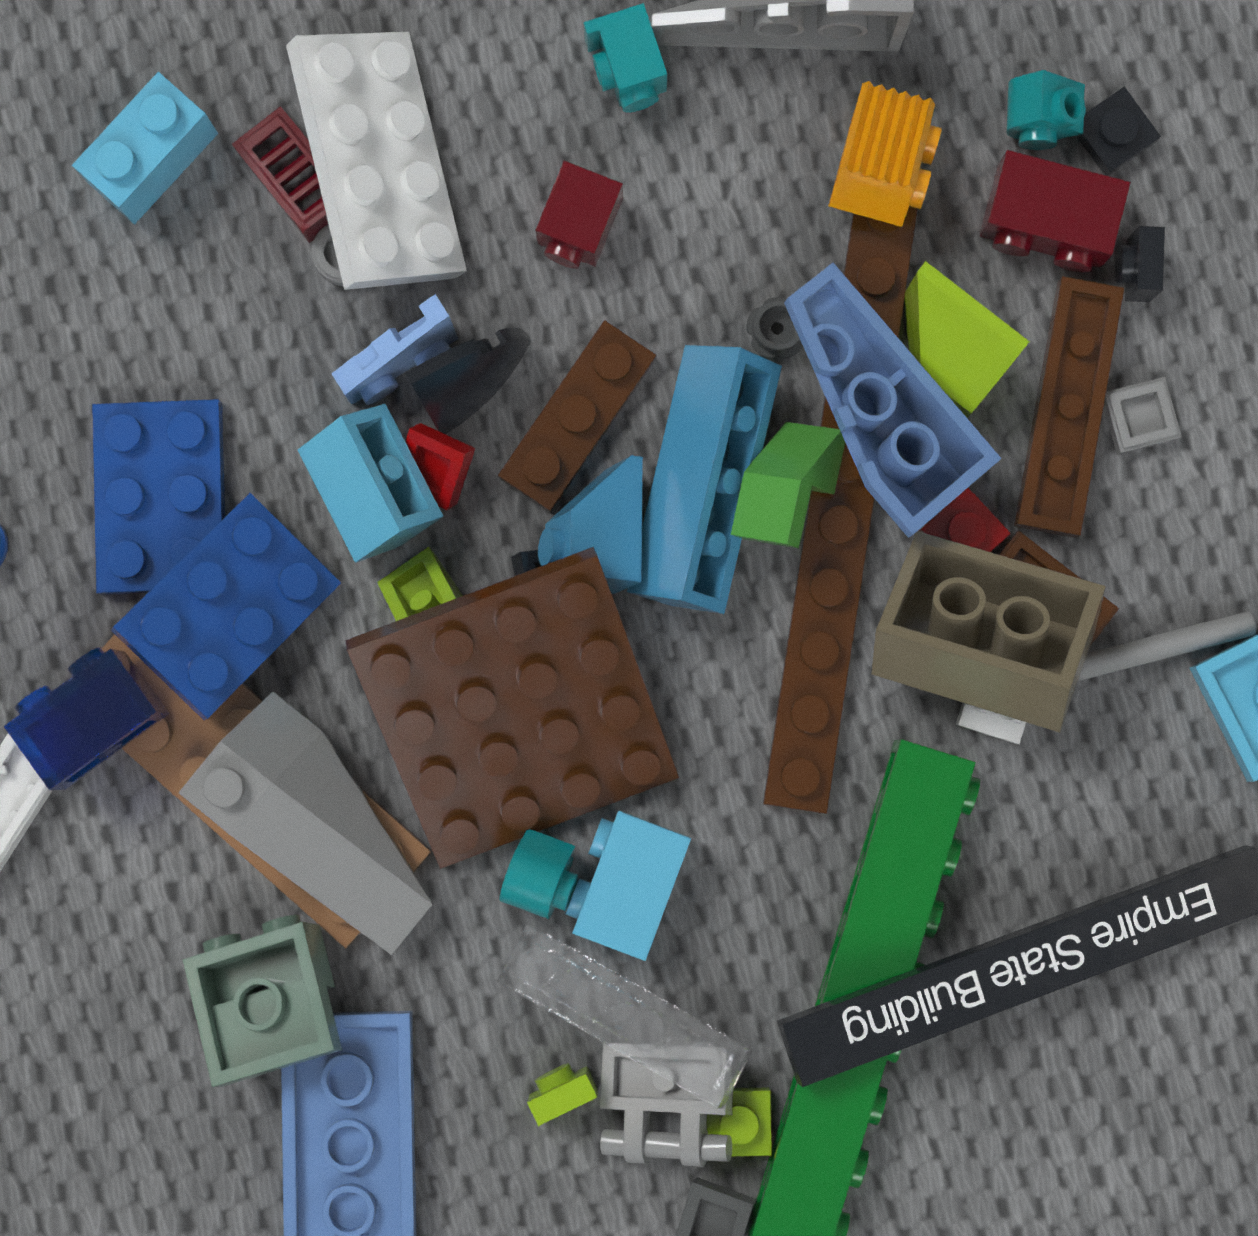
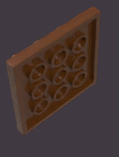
(513, 707)

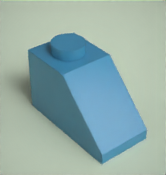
(606, 518)

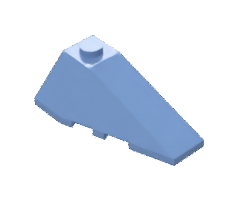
(893, 415)

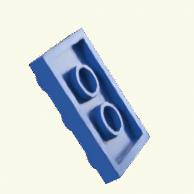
(154, 487)
(226, 606)

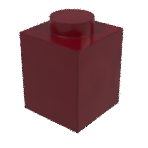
(578, 216)

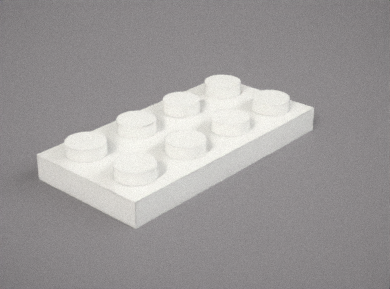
(376, 158)

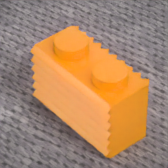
(884, 155)

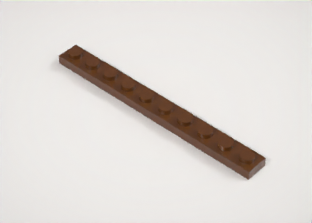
(832, 563)

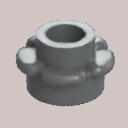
(764, 340)

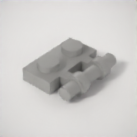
(638, 1092)

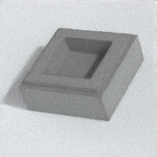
(1141, 416)

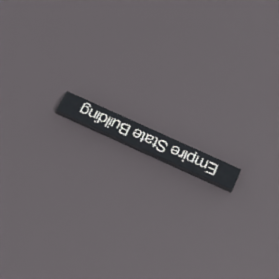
(1020, 966)

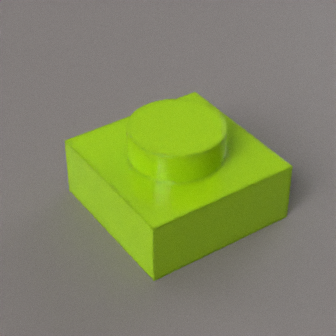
(561, 1092)
(748, 1124)

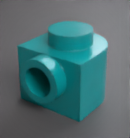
(1044, 109)
(540, 875)

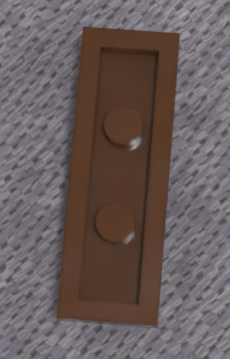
(577, 416)

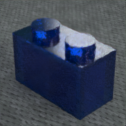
(85, 717)

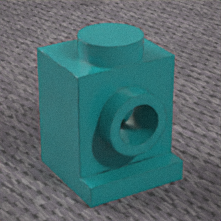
(628, 57)

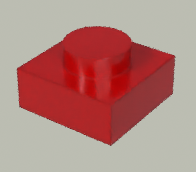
(441, 461)
(967, 523)

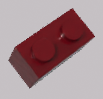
(1054, 211)

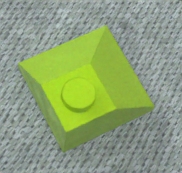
(957, 338)

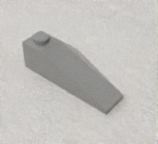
(786, 24)
(299, 810)

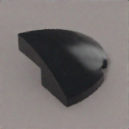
(466, 377)

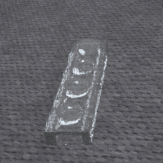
(625, 1016)

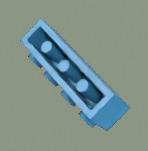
(707, 444)

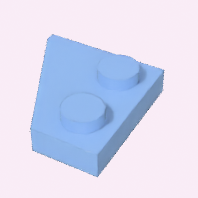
(374, 370)

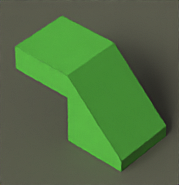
(780, 483)

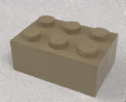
(987, 630)

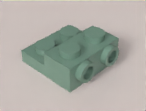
(263, 1000)

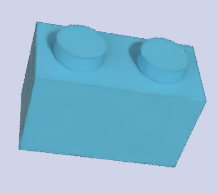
(146, 148)
(370, 482)
(629, 884)

